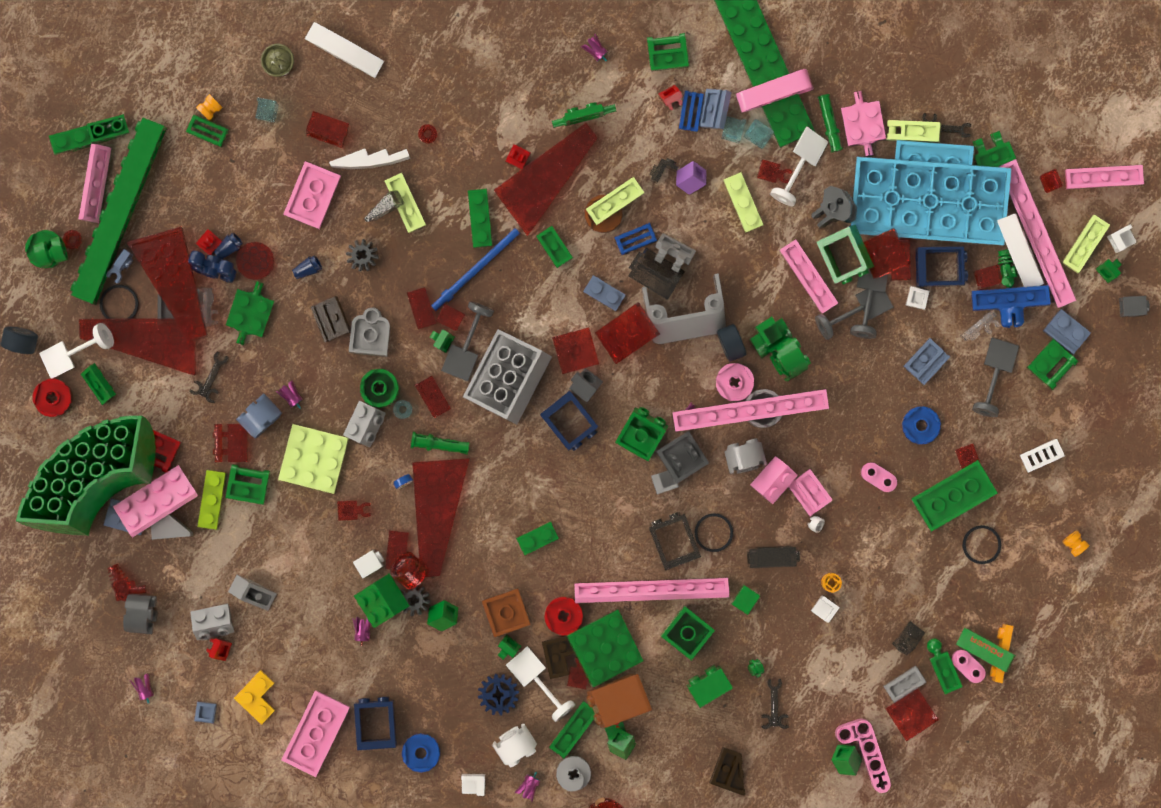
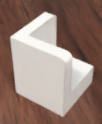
(1122, 239)
(825, 609)
(473, 784)

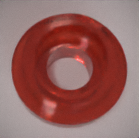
(423, 129)
(66, 239)

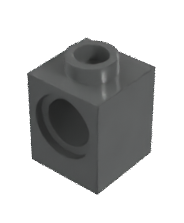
(1133, 306)
(585, 384)

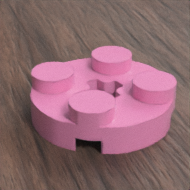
(724, 379)

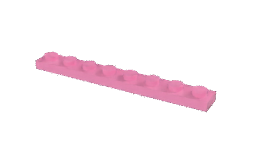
(1039, 236)
(750, 410)
(651, 590)

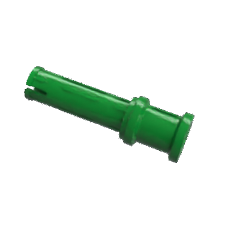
(430, 442)

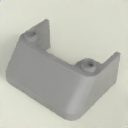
(688, 325)

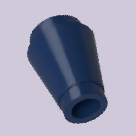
(228, 246)
(308, 267)

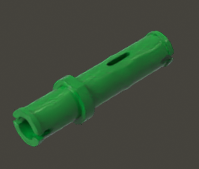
(830, 123)

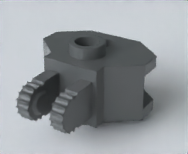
(837, 206)

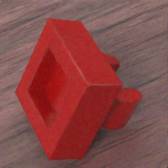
(671, 95)
(517, 157)
(208, 242)
(219, 649)

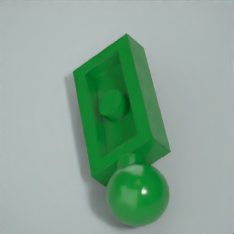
(943, 667)

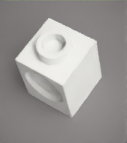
(369, 563)

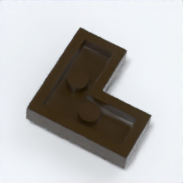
(555, 653)

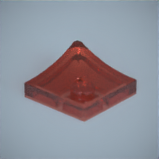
(912, 714)

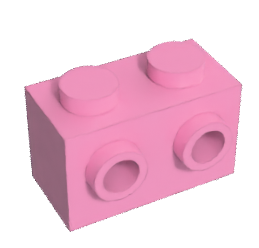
(774, 480)

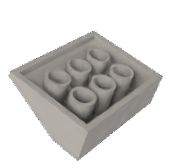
(507, 376)

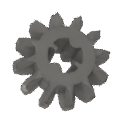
(361, 248)
(409, 594)

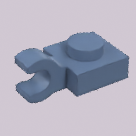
(123, 261)

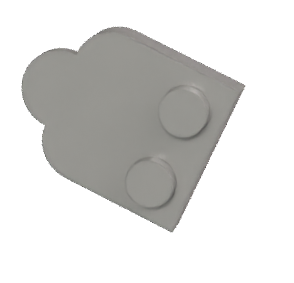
(370, 334)

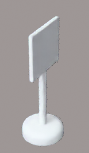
(809, 149)
(58, 359)
(528, 667)

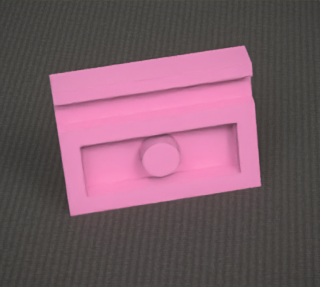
(810, 492)

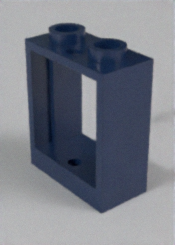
(962, 274)
(575, 444)
(377, 743)

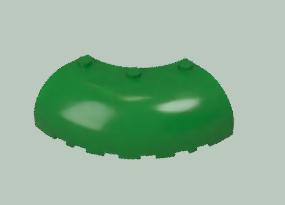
(87, 474)

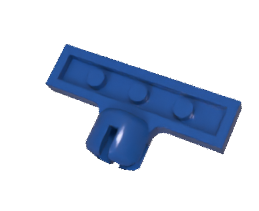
(1011, 302)

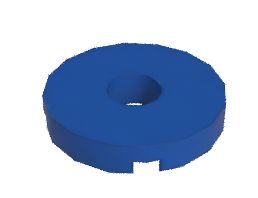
(909, 425)
(420, 741)

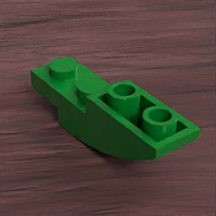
(92, 133)

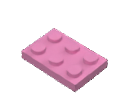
(312, 195)

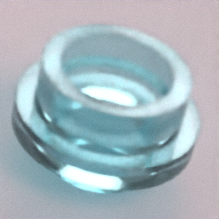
(398, 414)

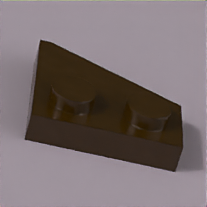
(729, 772)

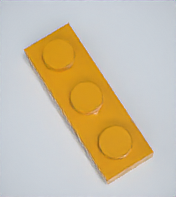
(1004, 635)

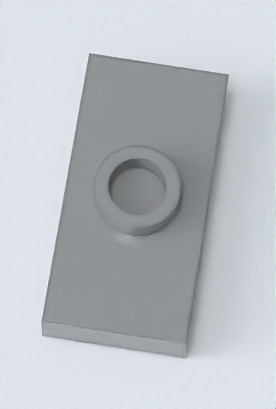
(904, 684)

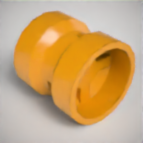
(209, 107)
(1074, 541)
(829, 580)

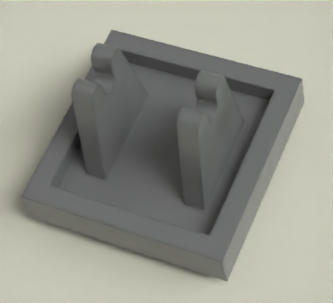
(682, 457)

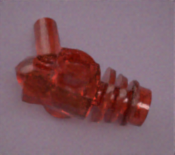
(123, 586)

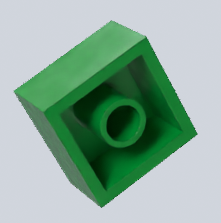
(381, 600)
(687, 632)
(709, 686)

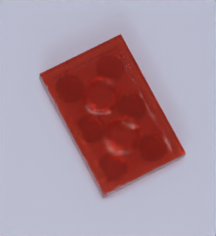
(627, 333)

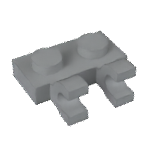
(674, 248)

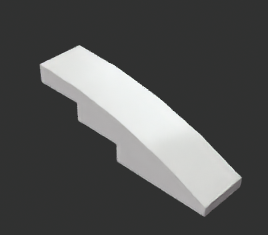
(344, 50)
(362, 160)
(1020, 251)

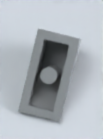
(169, 528)
(252, 592)

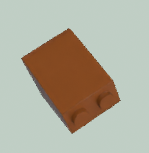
(618, 700)

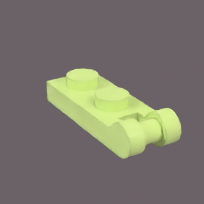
(914, 131)

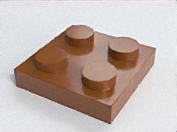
(506, 612)

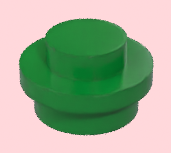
(755, 668)

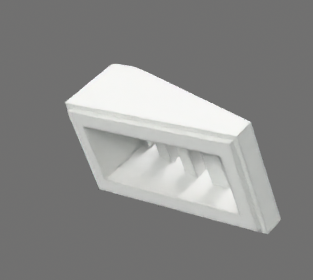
(1057, 448)

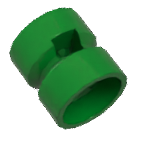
(50, 252)

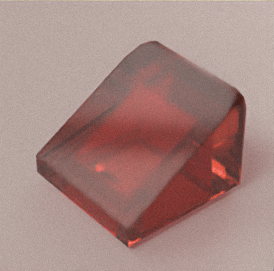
(1051, 181)

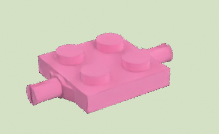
(863, 123)

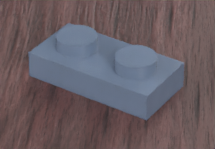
(604, 293)

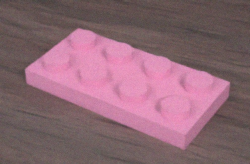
(155, 501)
(315, 733)

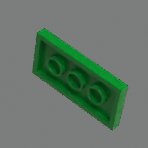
(954, 495)

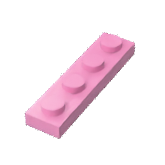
(1104, 177)
(95, 183)
(808, 276)

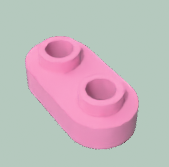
(879, 477)
(968, 666)

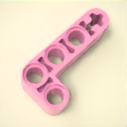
(775, 90)
(868, 756)

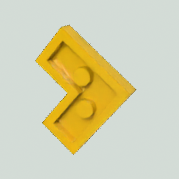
(251, 697)

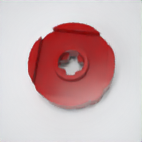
(61, 391)
(558, 625)

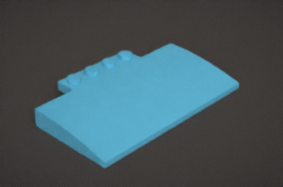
(931, 194)

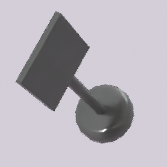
(879, 285)
(879, 304)
(1000, 356)
(460, 360)

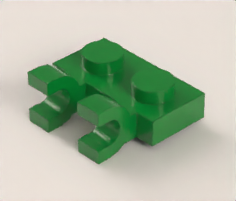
(995, 156)

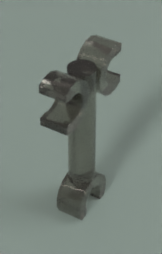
(950, 128)
(206, 390)
(775, 719)

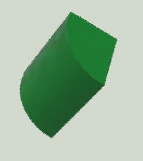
(759, 345)

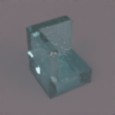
(266, 110)
(733, 129)
(758, 134)

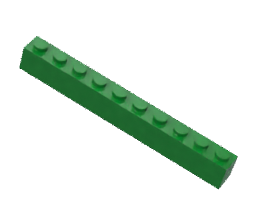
(118, 211)

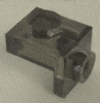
(657, 171)
(908, 638)

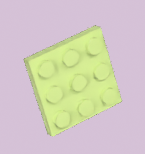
(313, 458)

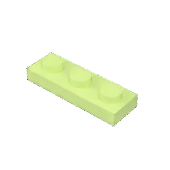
(615, 201)
(743, 202)
(409, 211)
(1085, 244)

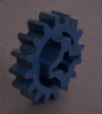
(489, 695)

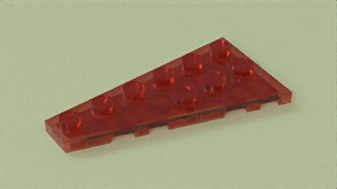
(538, 184)
(167, 266)
(149, 339)
(436, 502)

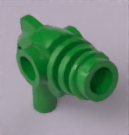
(1007, 270)

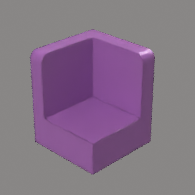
(691, 177)

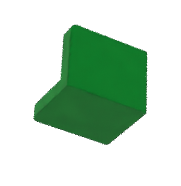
(768, 331)
(745, 599)
(442, 615)
(621, 743)
(846, 760)

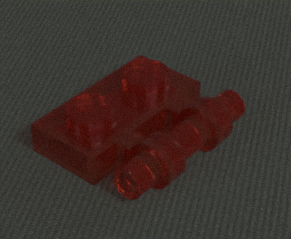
(237, 443)

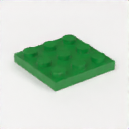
(605, 648)

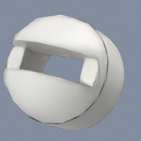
(816, 524)

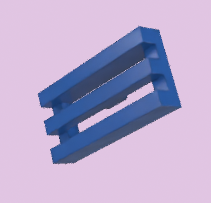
(693, 95)
(620, 245)

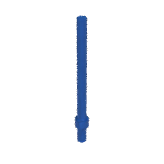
(447, 295)

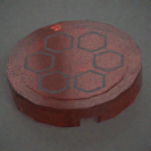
(255, 261)

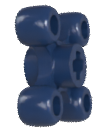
(212, 266)

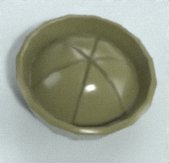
(277, 60)

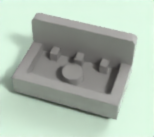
(364, 424)
(212, 622)

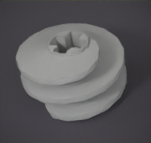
(569, 764)

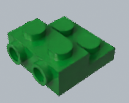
(642, 433)

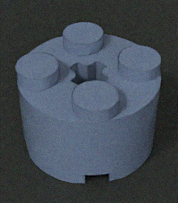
(259, 416)

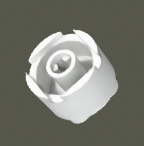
(515, 745)

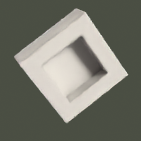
(917, 298)

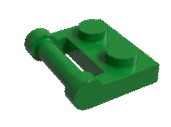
(668, 58)
(1047, 360)
(244, 490)

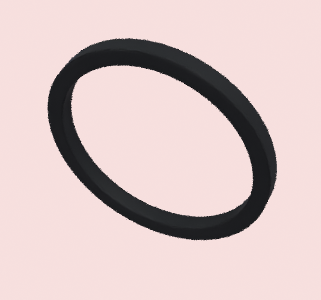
(119, 286)
(731, 533)
(981, 562)

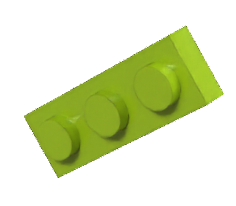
(211, 499)

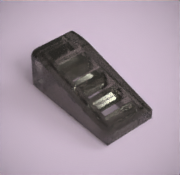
(389, 203)

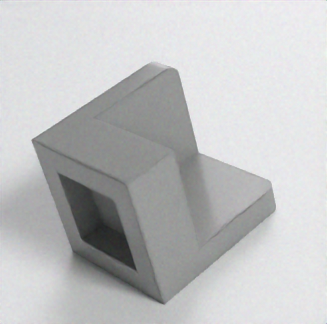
(663, 482)

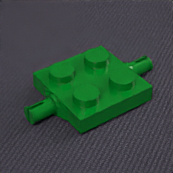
(576, 116)
(249, 313)

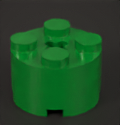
(788, 358)
(368, 388)

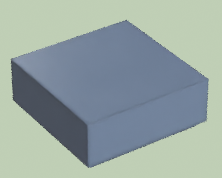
(205, 712)

